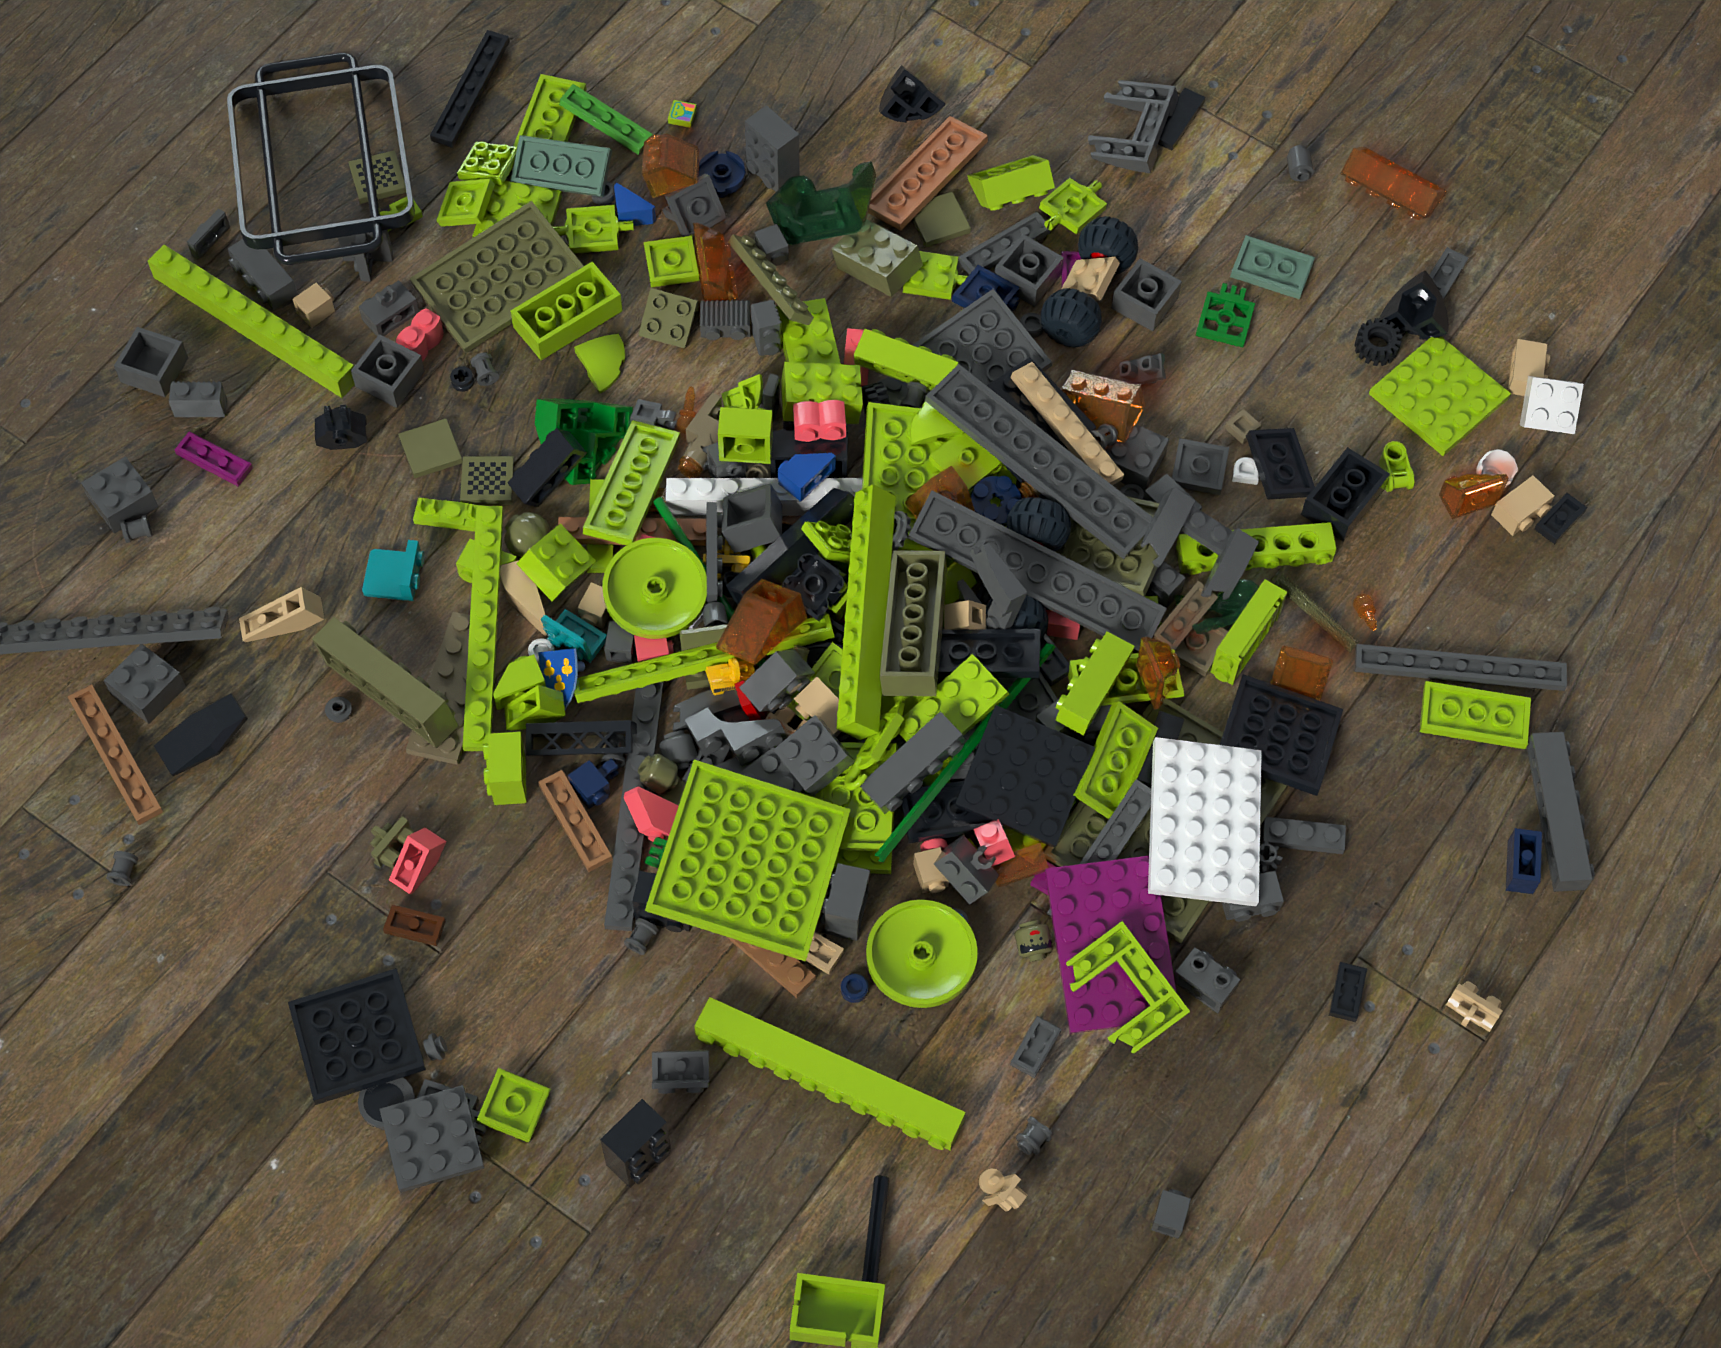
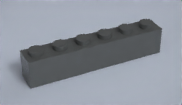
(1559, 812)

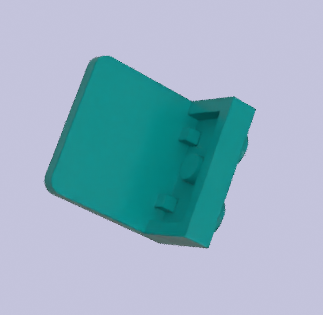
(394, 572)
(574, 633)

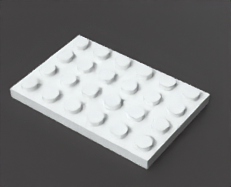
(1205, 822)

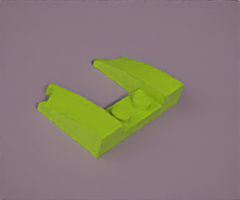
(1122, 947)

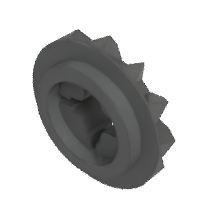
(901, 524)

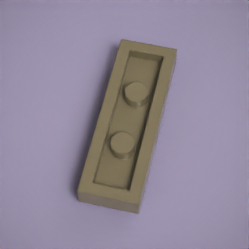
(1184, 615)

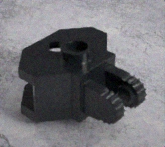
(340, 428)

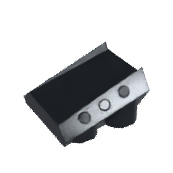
(818, 583)

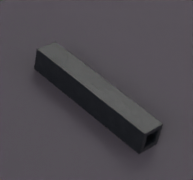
(783, 554)

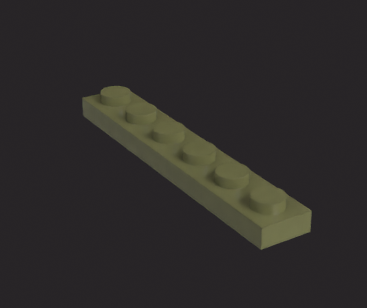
(770, 279)

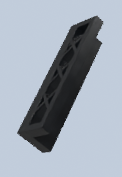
(583, 730)

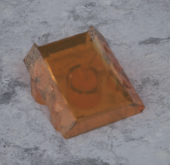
(1302, 672)

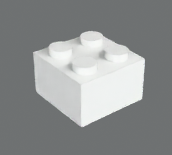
(1551, 404)

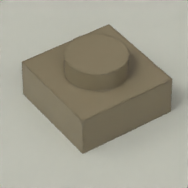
(1241, 424)

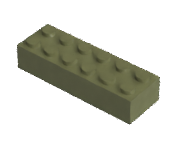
(913, 623)
(386, 681)

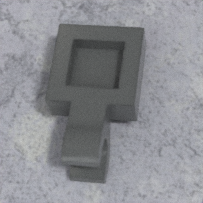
(652, 414)

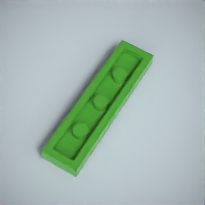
(605, 118)

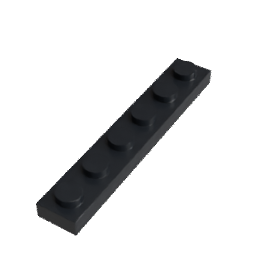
(469, 89)

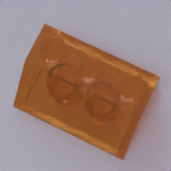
(669, 164)
(713, 265)
(1106, 401)

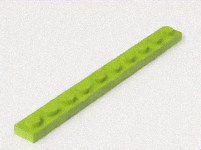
(483, 627)
(686, 663)

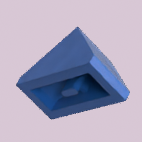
(633, 207)

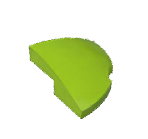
(602, 359)
(745, 396)
(930, 425)

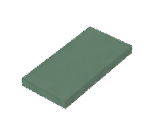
(561, 165)

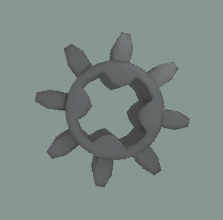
(1271, 858)

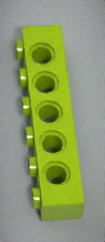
(1292, 538)

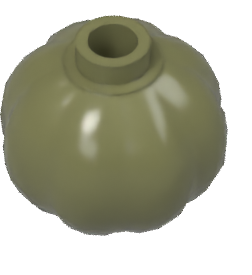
(524, 532)

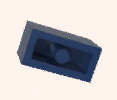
(1523, 861)

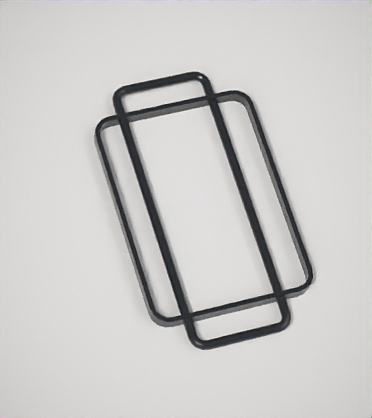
(375, 223)

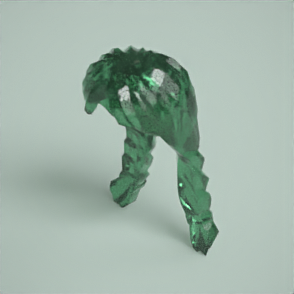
(1229, 608)

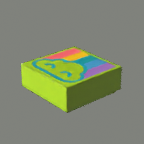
(682, 113)

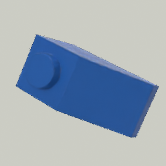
(805, 473)

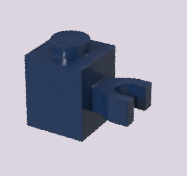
(592, 783)

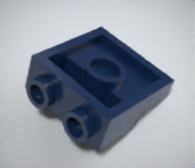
(980, 283)

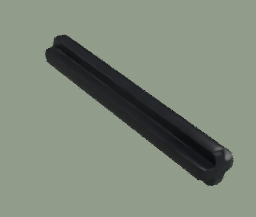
(875, 1229)

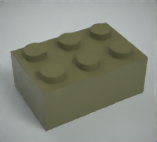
(878, 258)

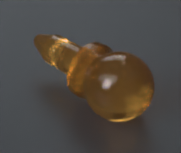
(687, 414)
(1365, 608)

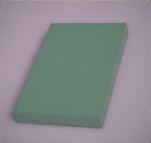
(1272, 267)

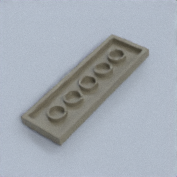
(450, 679)

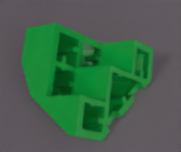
(592, 423)

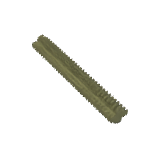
(1315, 612)

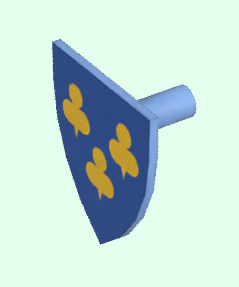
(561, 671)

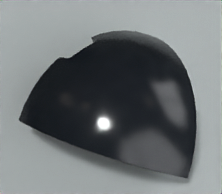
(908, 98)
(1418, 309)

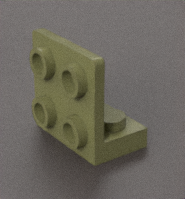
(668, 318)
(695, 638)

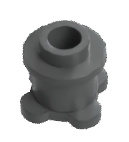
(1033, 1136)

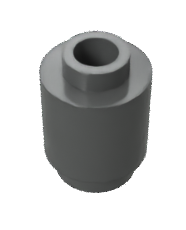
(1300, 163)

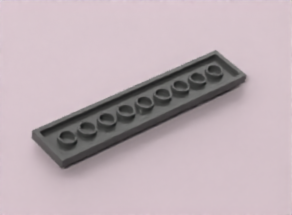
(1040, 460)
(1042, 572)
(112, 631)

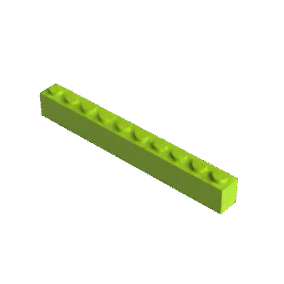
(252, 321)
(866, 612)
(830, 1074)

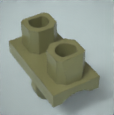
(388, 840)

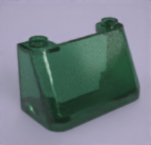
(827, 213)

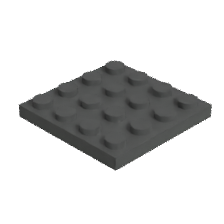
(985, 339)

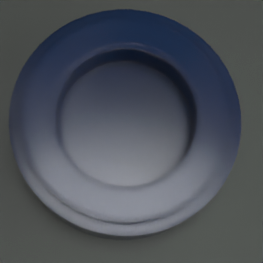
(854, 988)

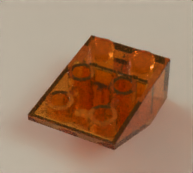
(762, 621)

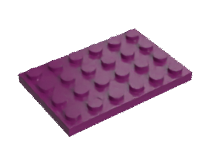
(1086, 905)

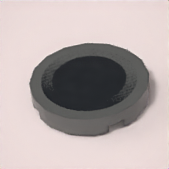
(381, 1096)

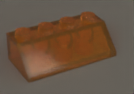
(1392, 182)

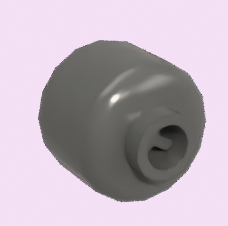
(679, 749)

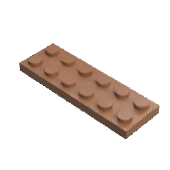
(926, 172)

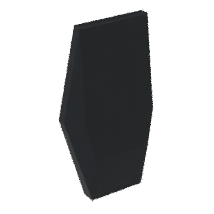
(201, 735)

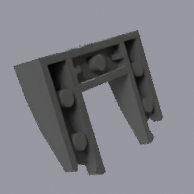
(1156, 105)
(1233, 547)
(1000, 583)
(724, 707)

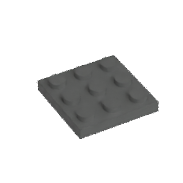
(431, 1138)

